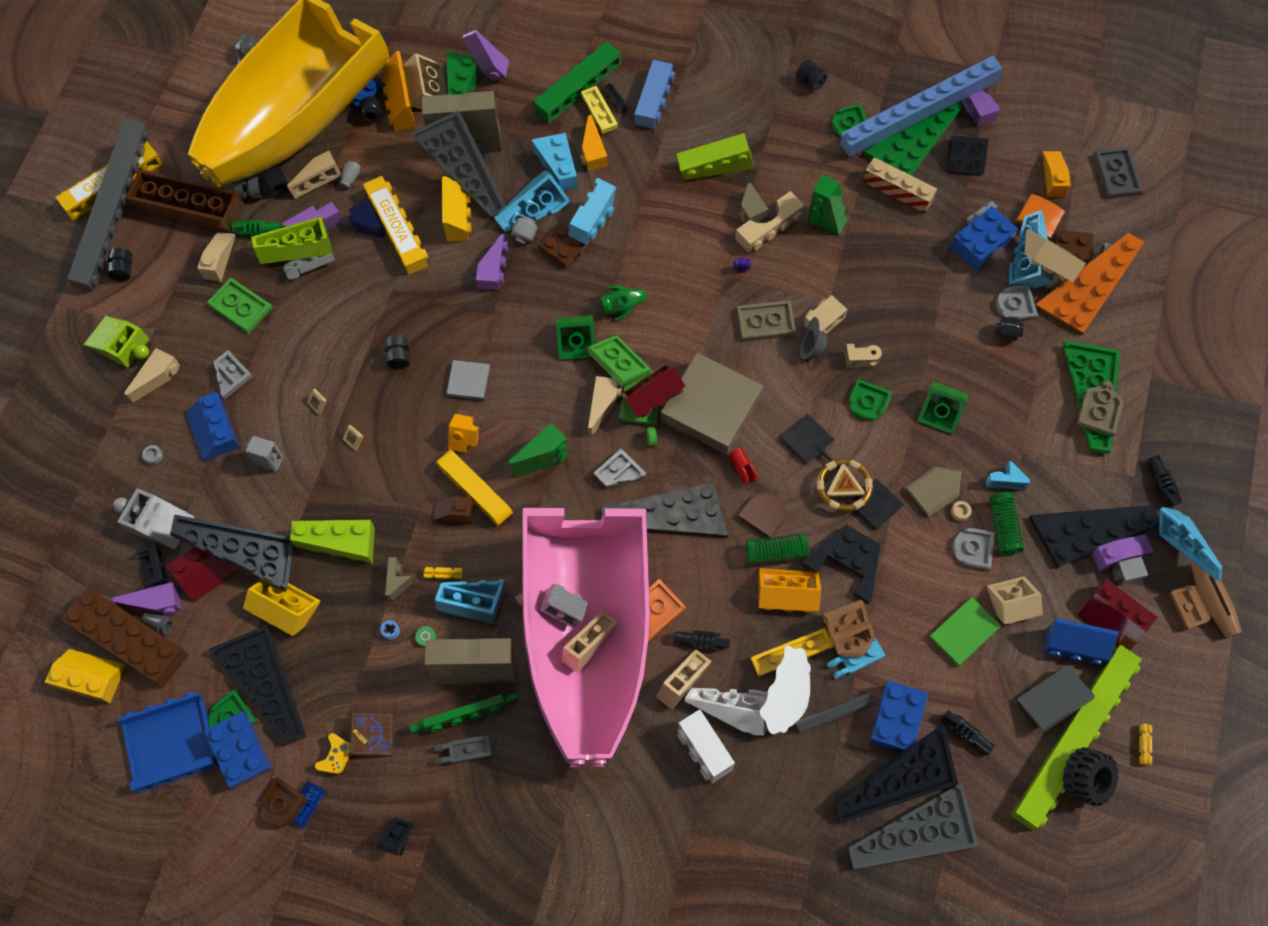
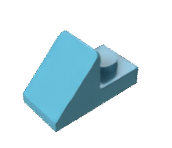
(1012, 479)

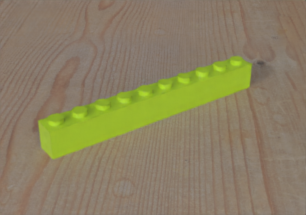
(1078, 733)

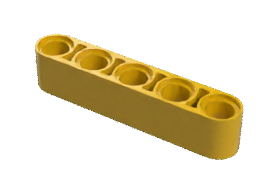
(474, 487)

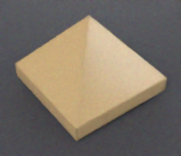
(316, 401)
(353, 437)

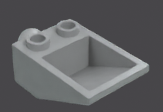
(149, 517)

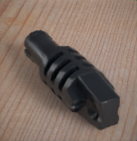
(1165, 481)
(701, 640)
(967, 732)

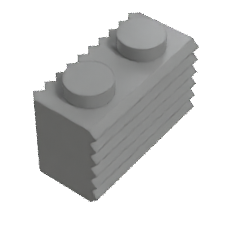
(264, 453)
(564, 605)

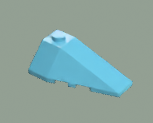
(536, 200)
(1021, 270)
(1185, 537)

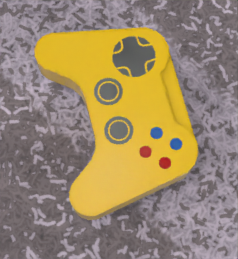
(337, 756)

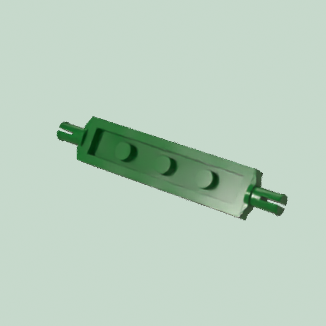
(470, 711)

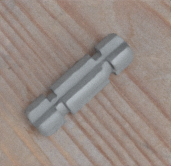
(971, 218)

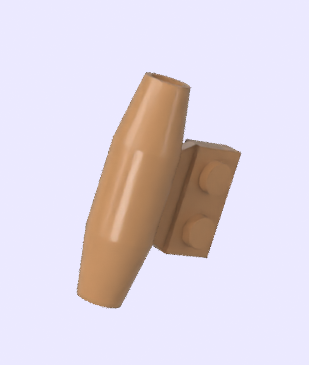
(1206, 601)

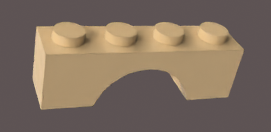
(753, 234)

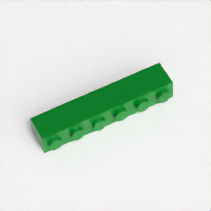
(581, 77)

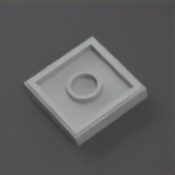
(468, 380)

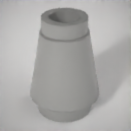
(349, 174)

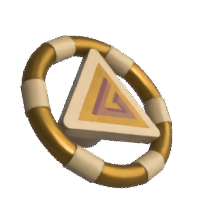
(844, 485)

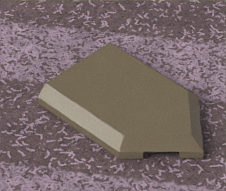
(1101, 409)
(935, 489)

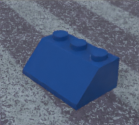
(212, 427)
(1079, 642)

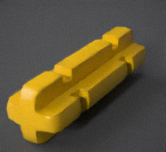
(443, 573)
(1145, 744)

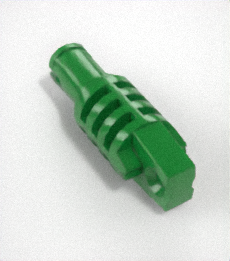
(254, 227)

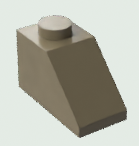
(753, 206)

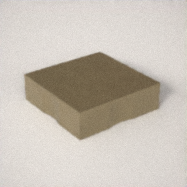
(477, 111)
(712, 403)
(471, 661)

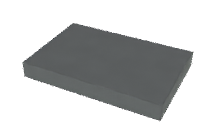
(1118, 173)
(1055, 698)

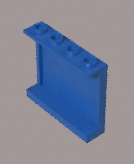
(167, 742)

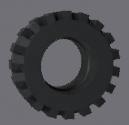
(1090, 776)

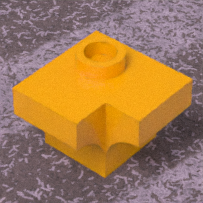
(462, 433)

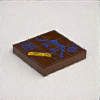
(371, 734)

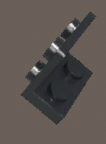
(968, 154)

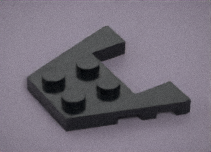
(852, 552)

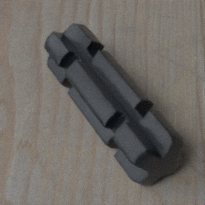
(616, 97)

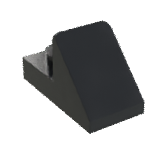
(396, 837)

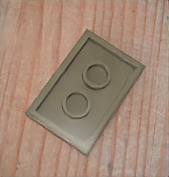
(766, 320)

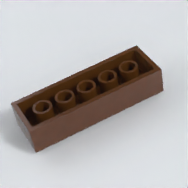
(184, 200)
(125, 637)

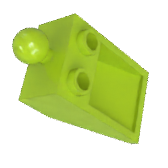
(118, 341)

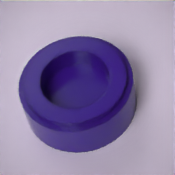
(741, 264)

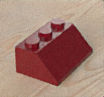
(653, 390)
(199, 572)
(1117, 611)

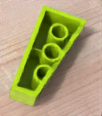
(293, 242)

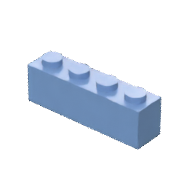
(653, 94)

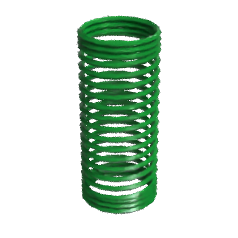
(1011, 539)
(798, 548)

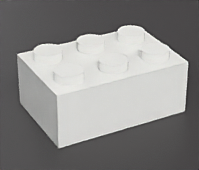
(705, 747)

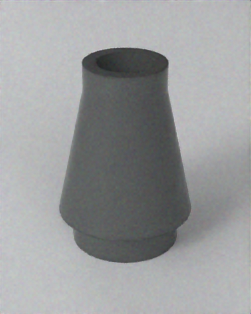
(159, 623)

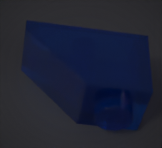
(365, 219)

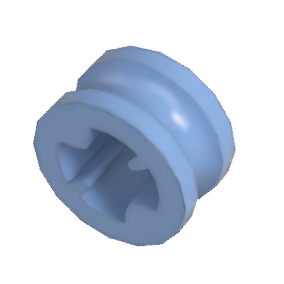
(392, 624)

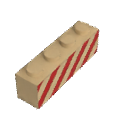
(899, 185)

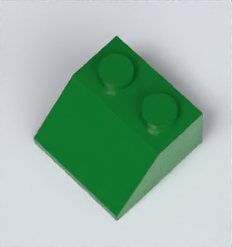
(575, 336)
(943, 407)

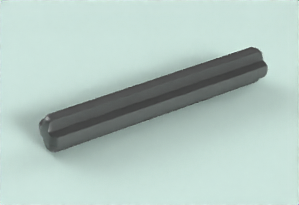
(833, 713)

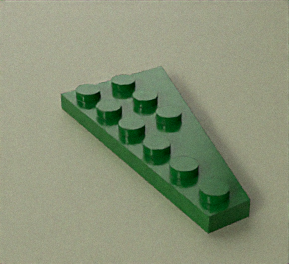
(912, 145)
(1089, 368)

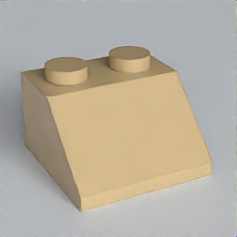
(1015, 600)

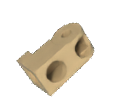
(861, 356)

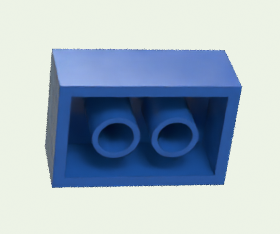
(984, 238)
(898, 717)
(238, 750)

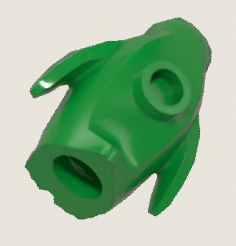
(622, 300)

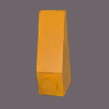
(593, 151)
(1056, 174)

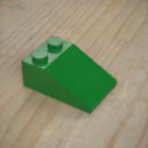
(540, 453)

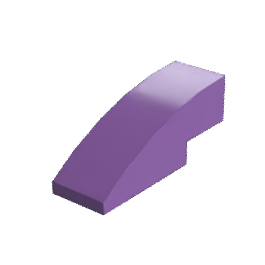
(329, 214)

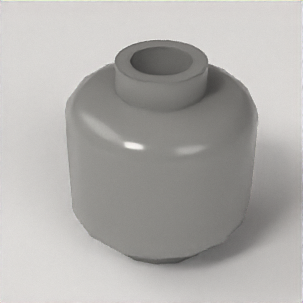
(524, 230)

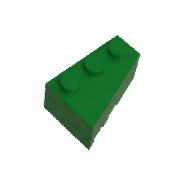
(461, 73)
(827, 207)

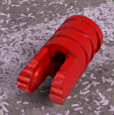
(742, 465)

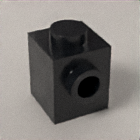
(276, 180)

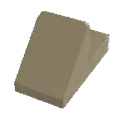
(395, 582)

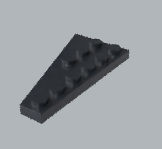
(249, 550)

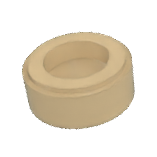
(961, 511)

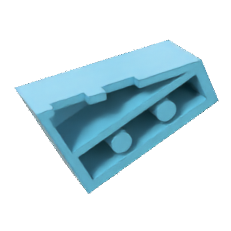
(557, 159)
(594, 212)

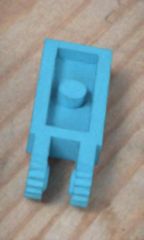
(853, 664)

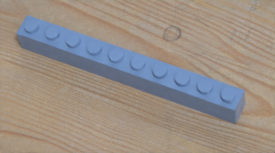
(921, 106)

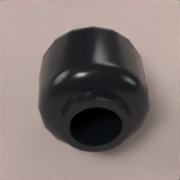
(370, 109)
(1009, 329)

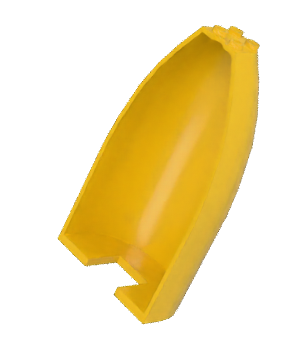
(285, 92)

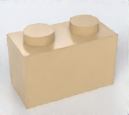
(829, 313)

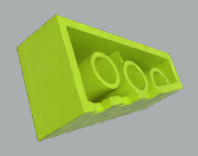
(716, 158)
(336, 537)

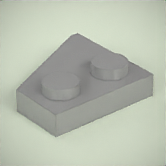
(230, 374)
(619, 470)

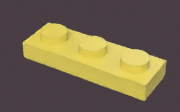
(599, 110)

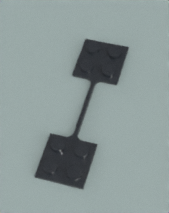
(810, 440)

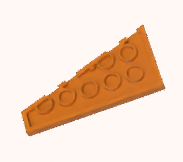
(1080, 300)

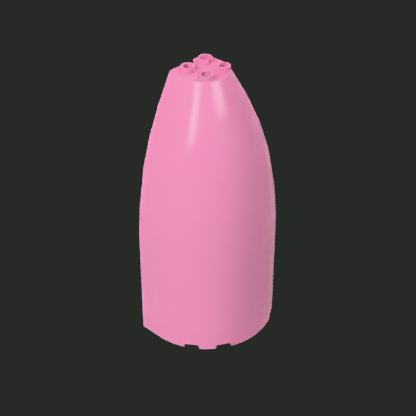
(609, 569)

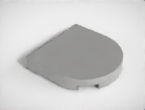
(1017, 303)
(974, 548)

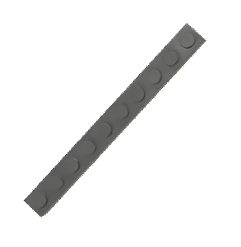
(109, 205)

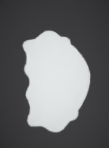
(789, 693)

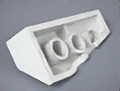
(734, 708)

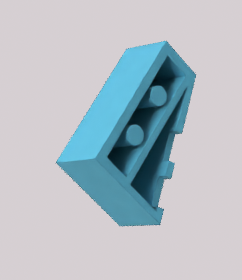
(471, 600)

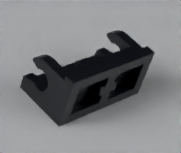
(152, 566)

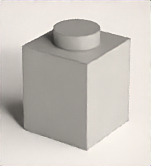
(1129, 571)

